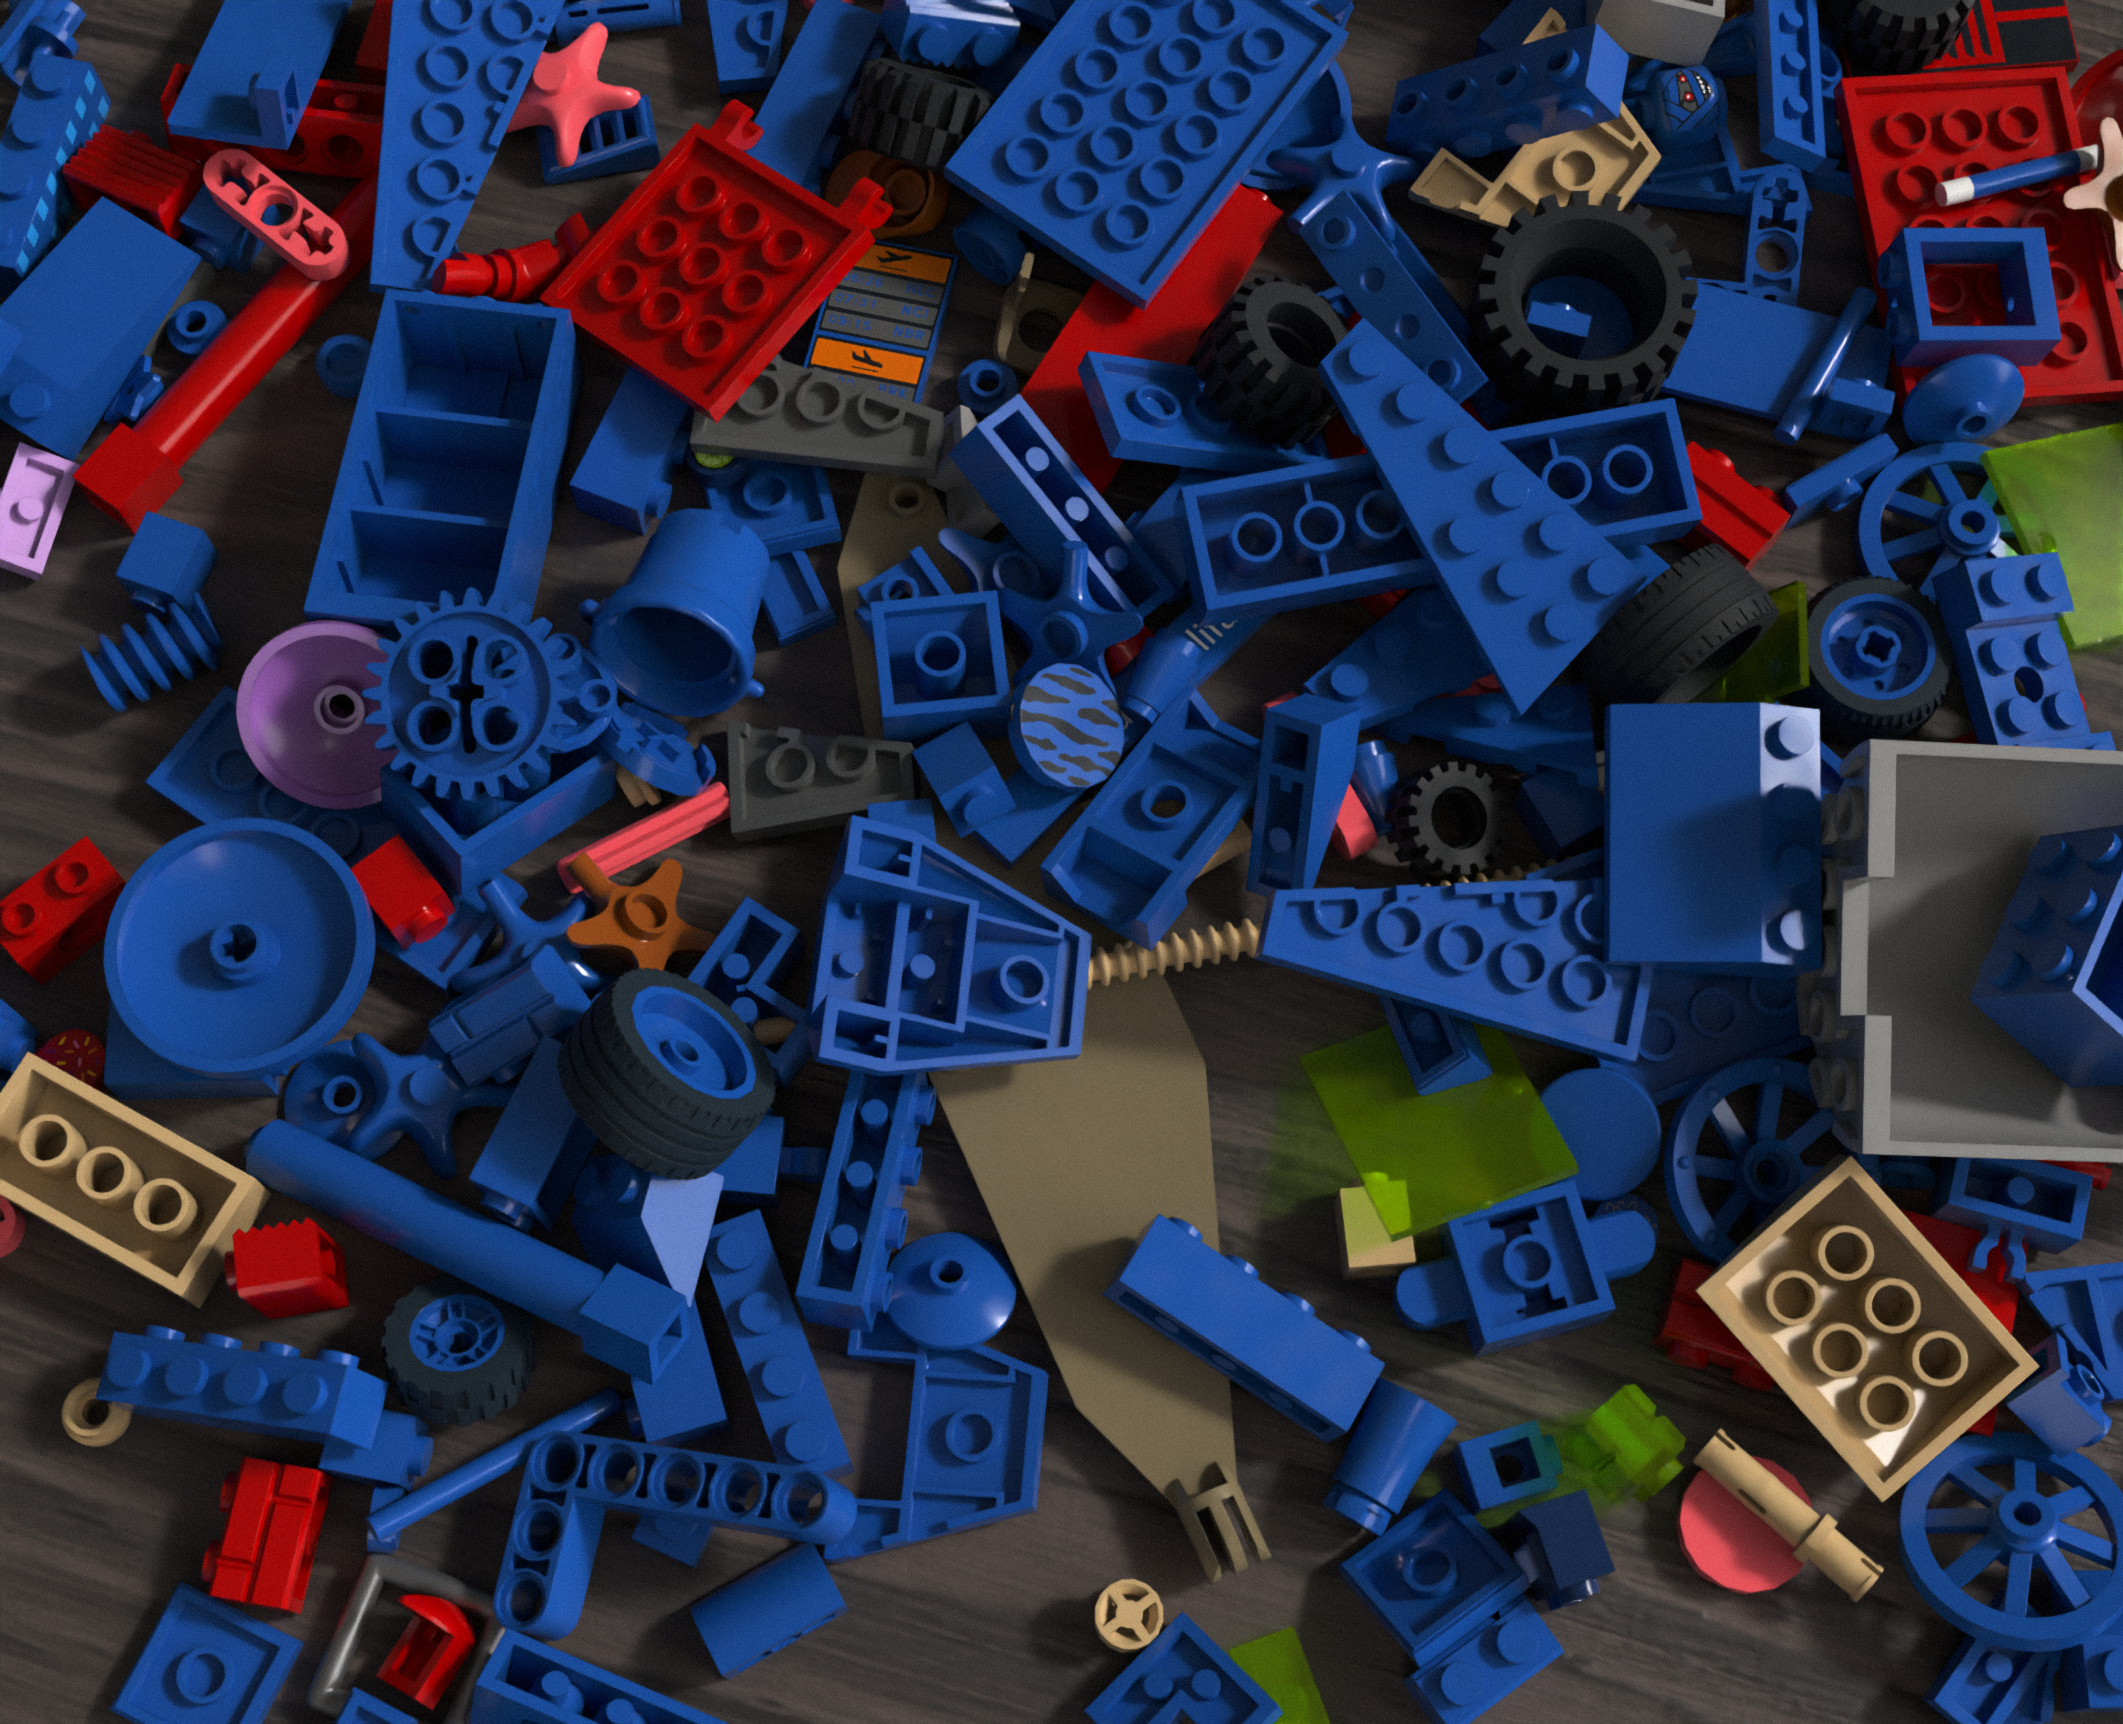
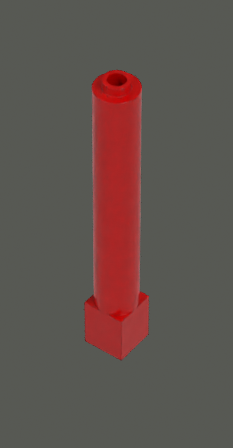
(140, 465)

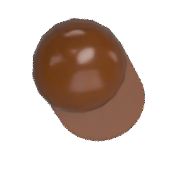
(915, 194)

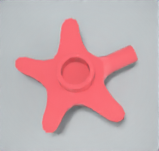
(568, 94)

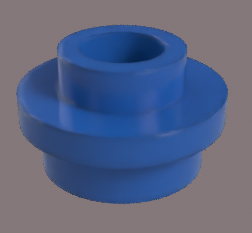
(185, 317)
(986, 402)

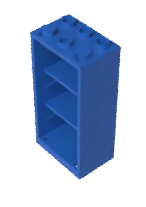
(449, 462)

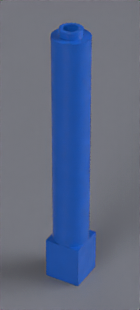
(616, 1313)

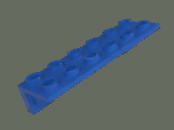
(257, 71)
(1737, 354)

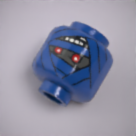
(1682, 106)

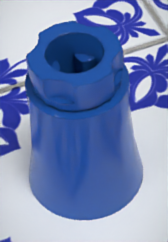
(1386, 1455)

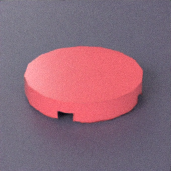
(1730, 1541)

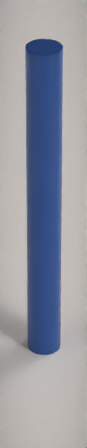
(489, 1465)

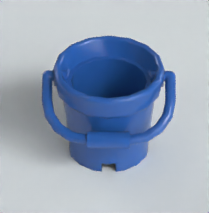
(685, 617)

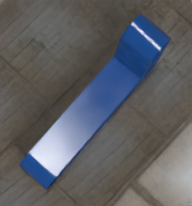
(656, 1491)

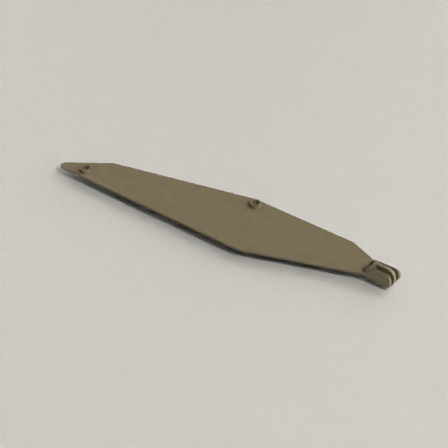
(1085, 1145)

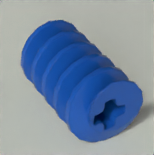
(155, 654)

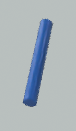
(1825, 366)

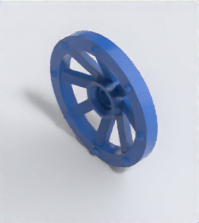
(1947, 536)
(1776, 1158)
(2014, 1543)

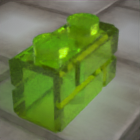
(1627, 1447)

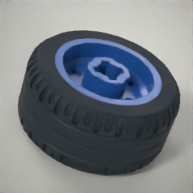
(1875, 660)

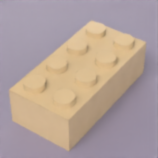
(120, 1181)

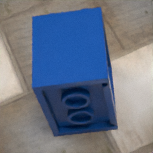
(2060, 958)

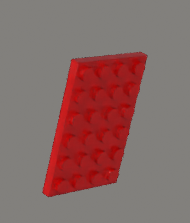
(1944, 126)

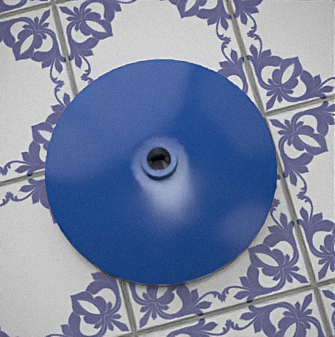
(207, 903)

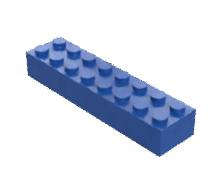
(1338, 536)

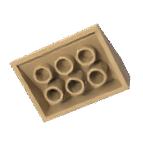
(1865, 1326)

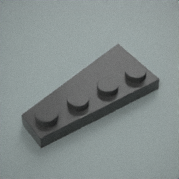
(825, 423)

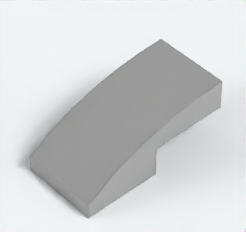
(965, 506)

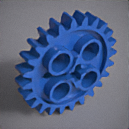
(411, 697)

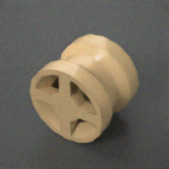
(1131, 1600)

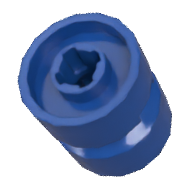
(993, 244)

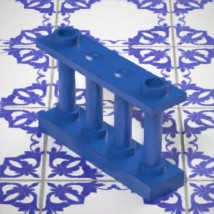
(1404, 302)

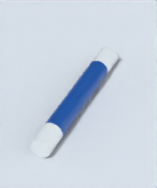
(2016, 176)

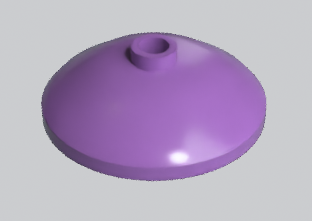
(296, 727)

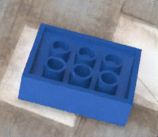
(1713, 838)

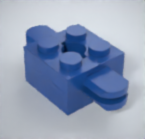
(1524, 1269)

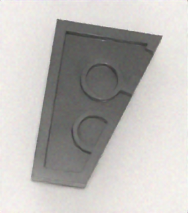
(810, 782)

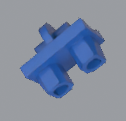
(40, 28)

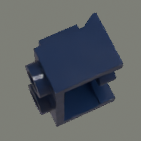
(1560, 1549)

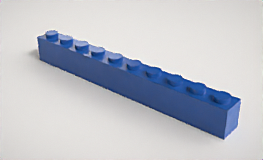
(804, 124)

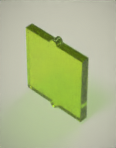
(1780, 659)

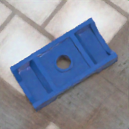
(2007, 626)
(1135, 866)

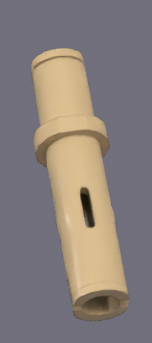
(1789, 1516)

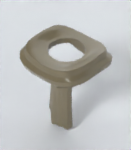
(1020, 299)

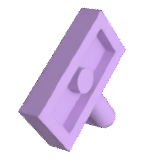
(32, 508)

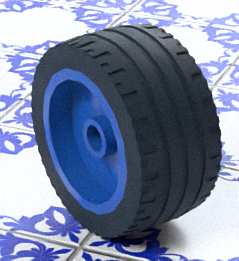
(666, 1074)

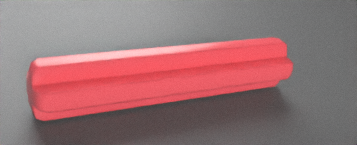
(652, 833)

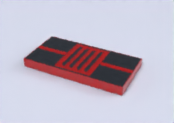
(1995, 38)

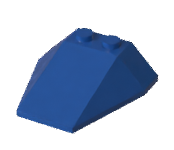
(937, 963)

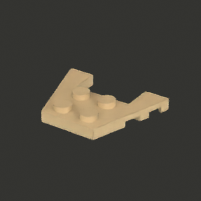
(1601, 159)

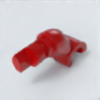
(515, 273)

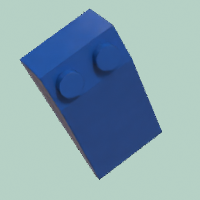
(87, 323)

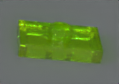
(1284, 1674)

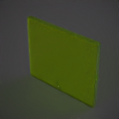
(2069, 501)
(1442, 1150)

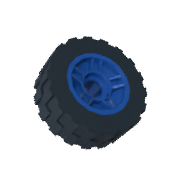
(453, 1385)

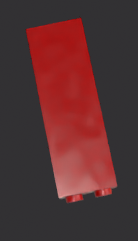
(1161, 333)

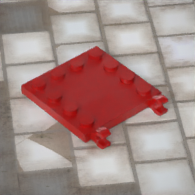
(713, 264)

